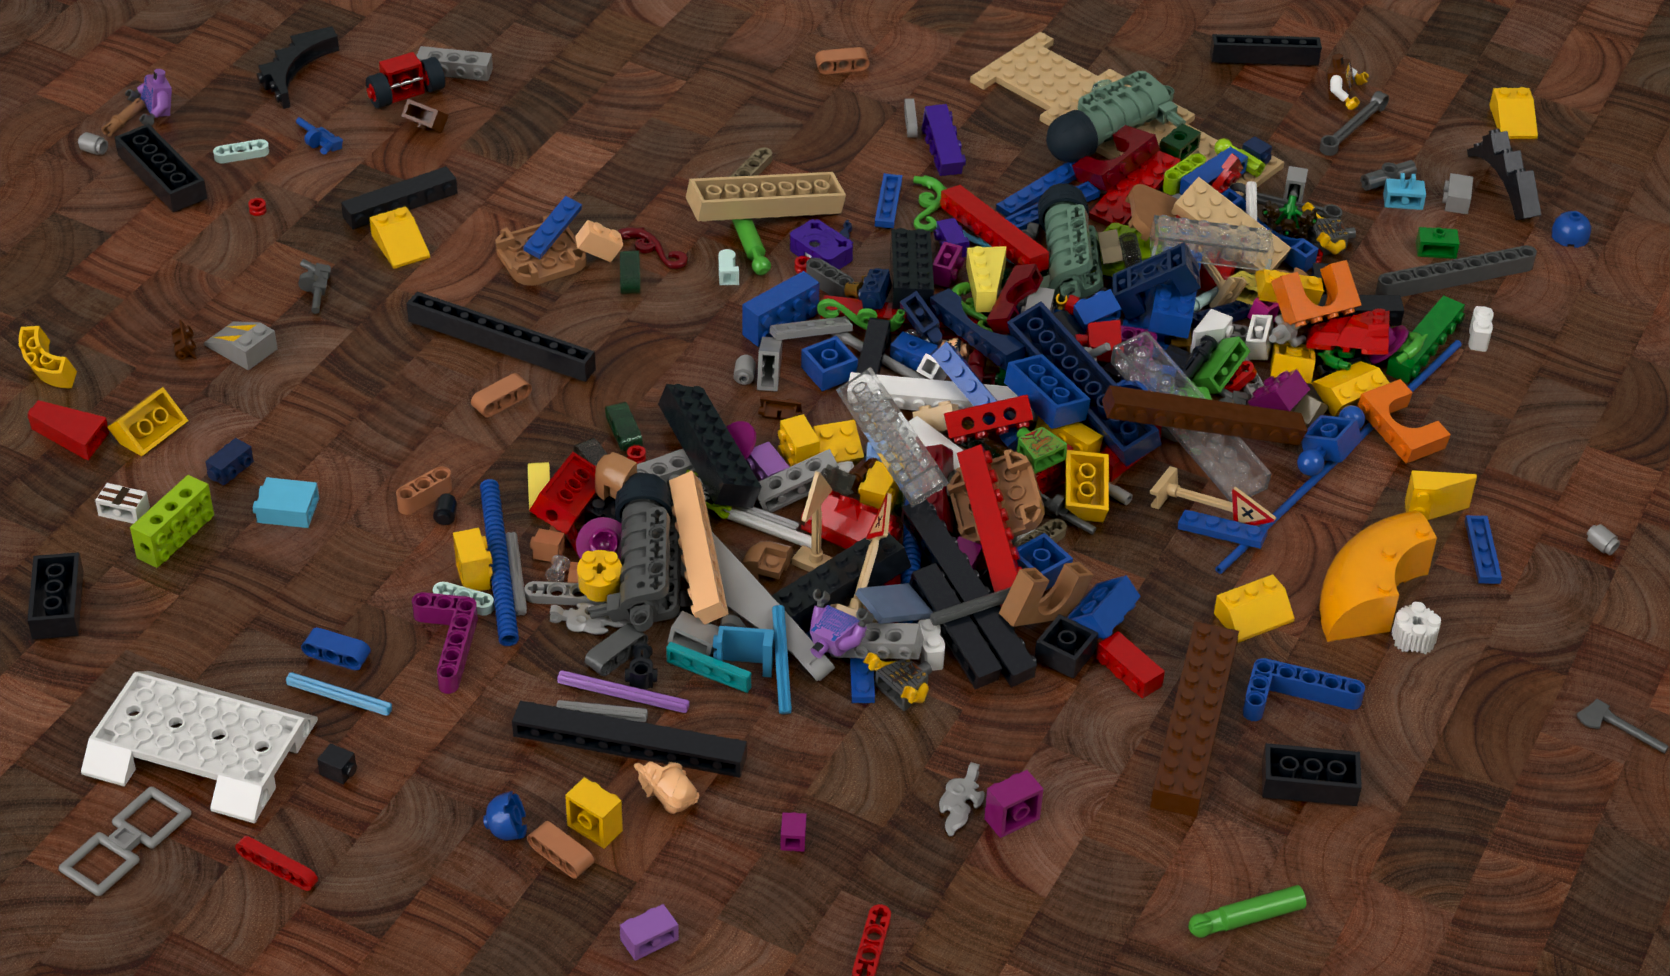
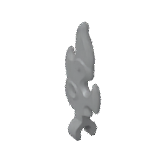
(580, 620)
(957, 792)

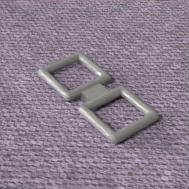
(124, 840)

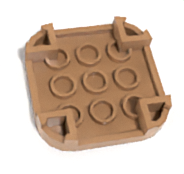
(1146, 203)
(559, 261)
(1019, 492)

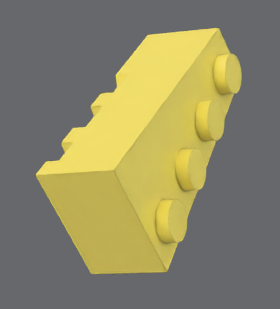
(985, 273)

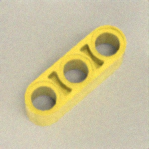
(537, 479)

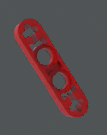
(276, 863)
(872, 946)

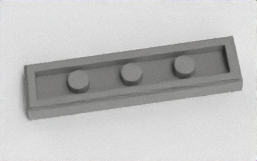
(811, 328)

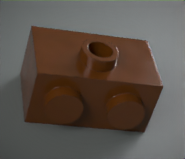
(424, 116)

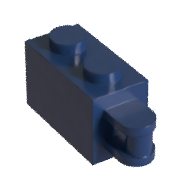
(921, 318)

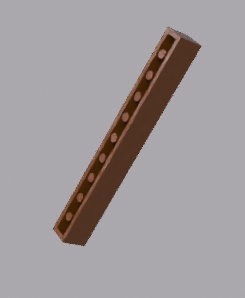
(1204, 415)

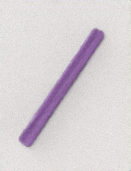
(623, 691)

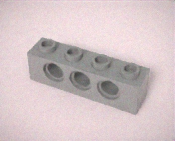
(460, 62)
(667, 466)
(792, 482)
(889, 641)

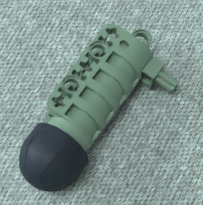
(1096, 120)
(1069, 239)

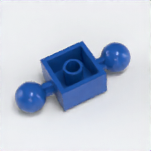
(1330, 439)

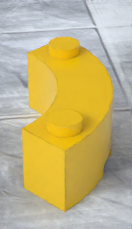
(49, 368)

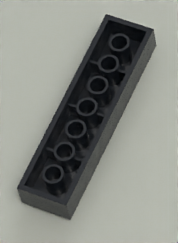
(709, 446)

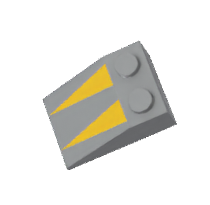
(244, 343)

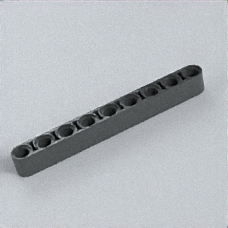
(1457, 272)

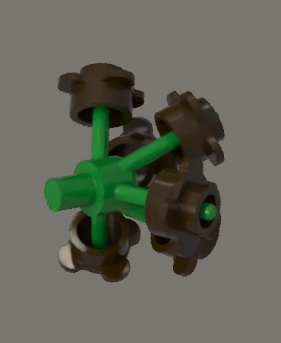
(1288, 219)

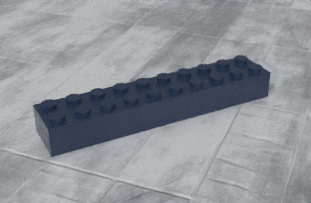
(1046, 335)

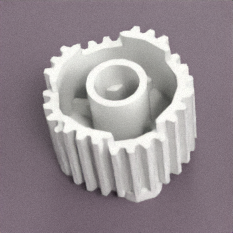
(1416, 628)

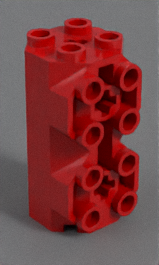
(848, 520)

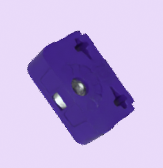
(820, 241)

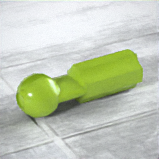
(1254, 165)

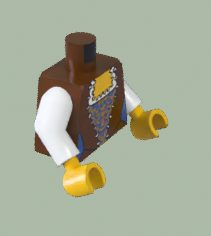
(1341, 79)

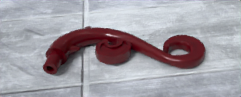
(653, 244)

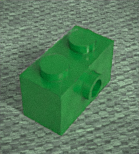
(1437, 242)

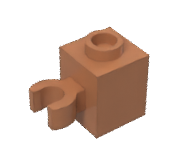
(547, 544)

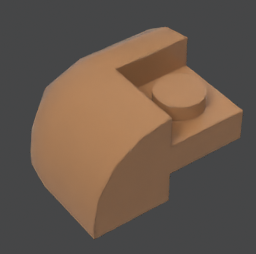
(612, 473)
(767, 559)

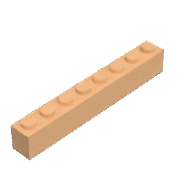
(698, 548)

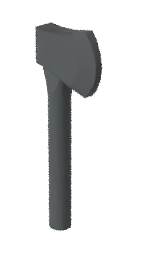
(1599, 711)

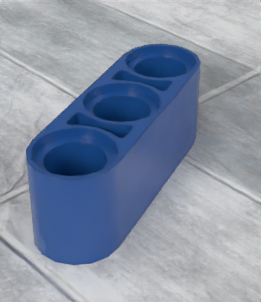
(336, 648)

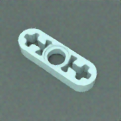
(251, 149)
(484, 601)

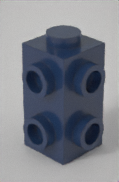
(875, 288)
(229, 461)

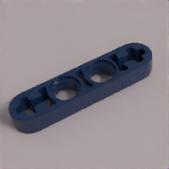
(1237, 310)

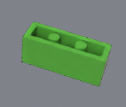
(1222, 364)

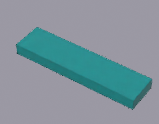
(708, 667)

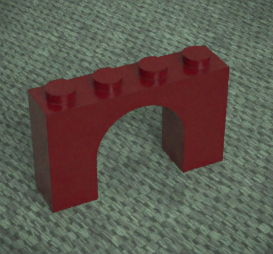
(1104, 174)

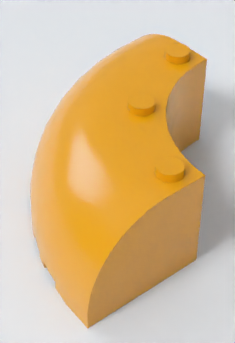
(1362, 579)

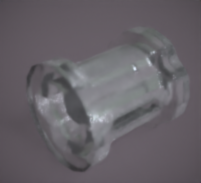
(557, 569)

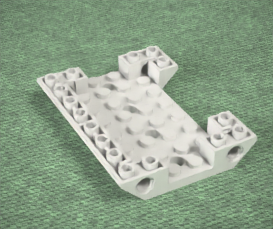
(241, 771)

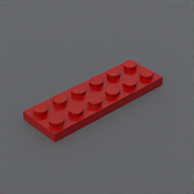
(1112, 205)

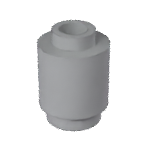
(93, 143)
(744, 370)
(1603, 539)

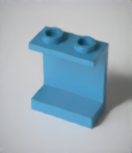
(745, 646)

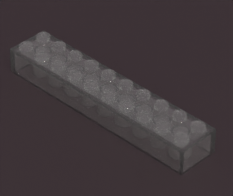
(892, 437)
(1221, 457)

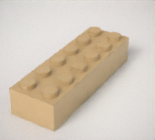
(1207, 204)

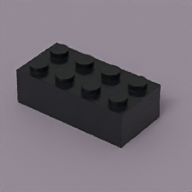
(55, 595)
(1311, 774)

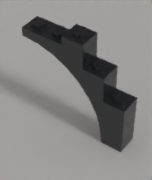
(290, 60)
(1509, 166)

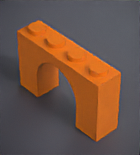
(1298, 309)
(1407, 442)

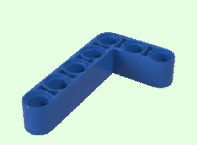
(1298, 682)

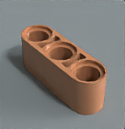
(842, 60)
(501, 395)
(424, 490)
(560, 849)

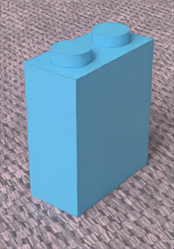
(286, 502)

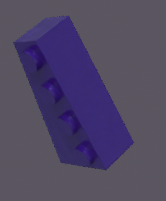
(942, 139)

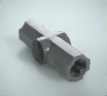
(1388, 171)

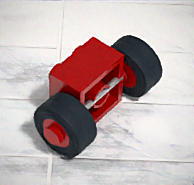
(404, 78)

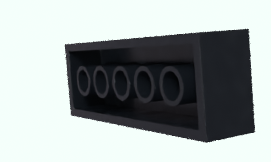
(161, 167)
(911, 265)
(840, 578)

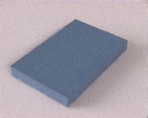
(893, 603)

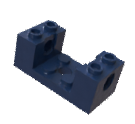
(1173, 264)

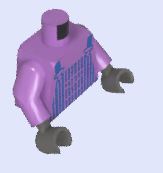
(155, 94)
(834, 629)

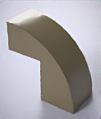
(1110, 247)
(1310, 409)

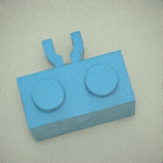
(1404, 193)

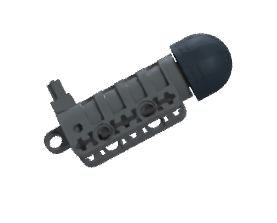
(645, 519)

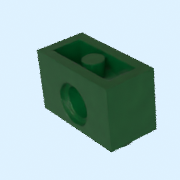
(1181, 142)

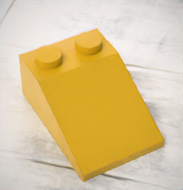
(1514, 112)
(398, 237)
(1290, 358)
(1439, 492)

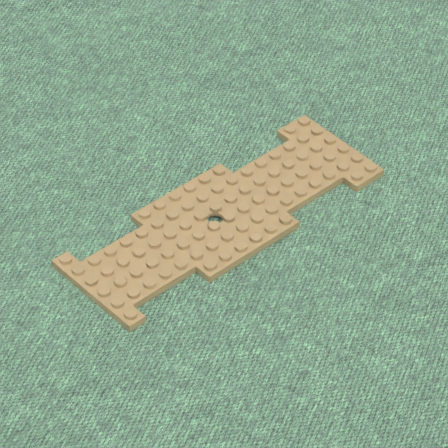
(1059, 83)

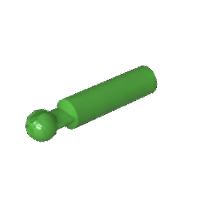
(752, 245)
(1248, 911)

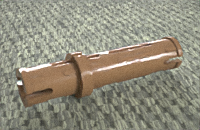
(118, 121)

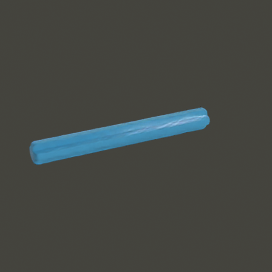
(781, 659)
(339, 693)

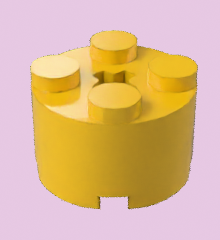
(599, 574)

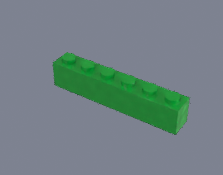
(1438, 325)

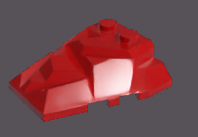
(1361, 331)

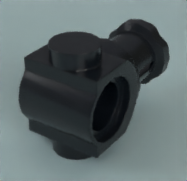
(641, 670)

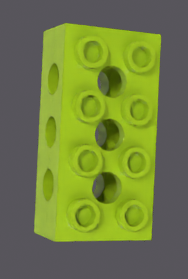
(172, 521)

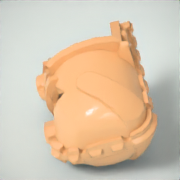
(668, 785)

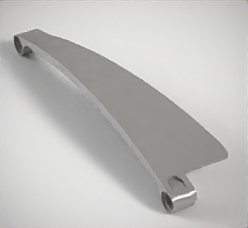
(754, 604)

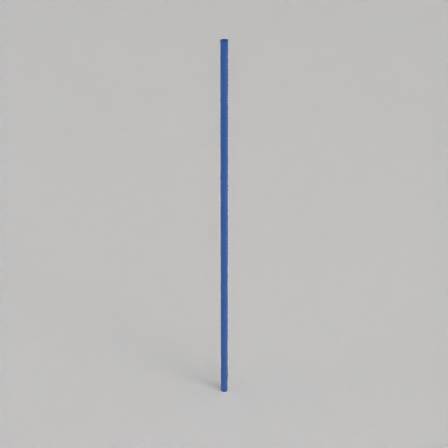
(1291, 501)

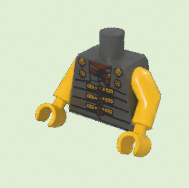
(1329, 233)
(900, 680)

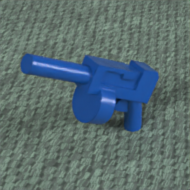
(320, 136)

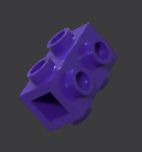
(951, 232)

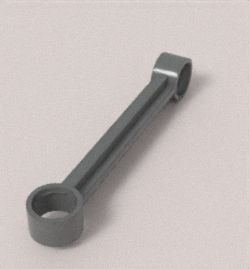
(1378, 103)
(1328, 211)

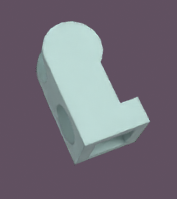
(727, 268)

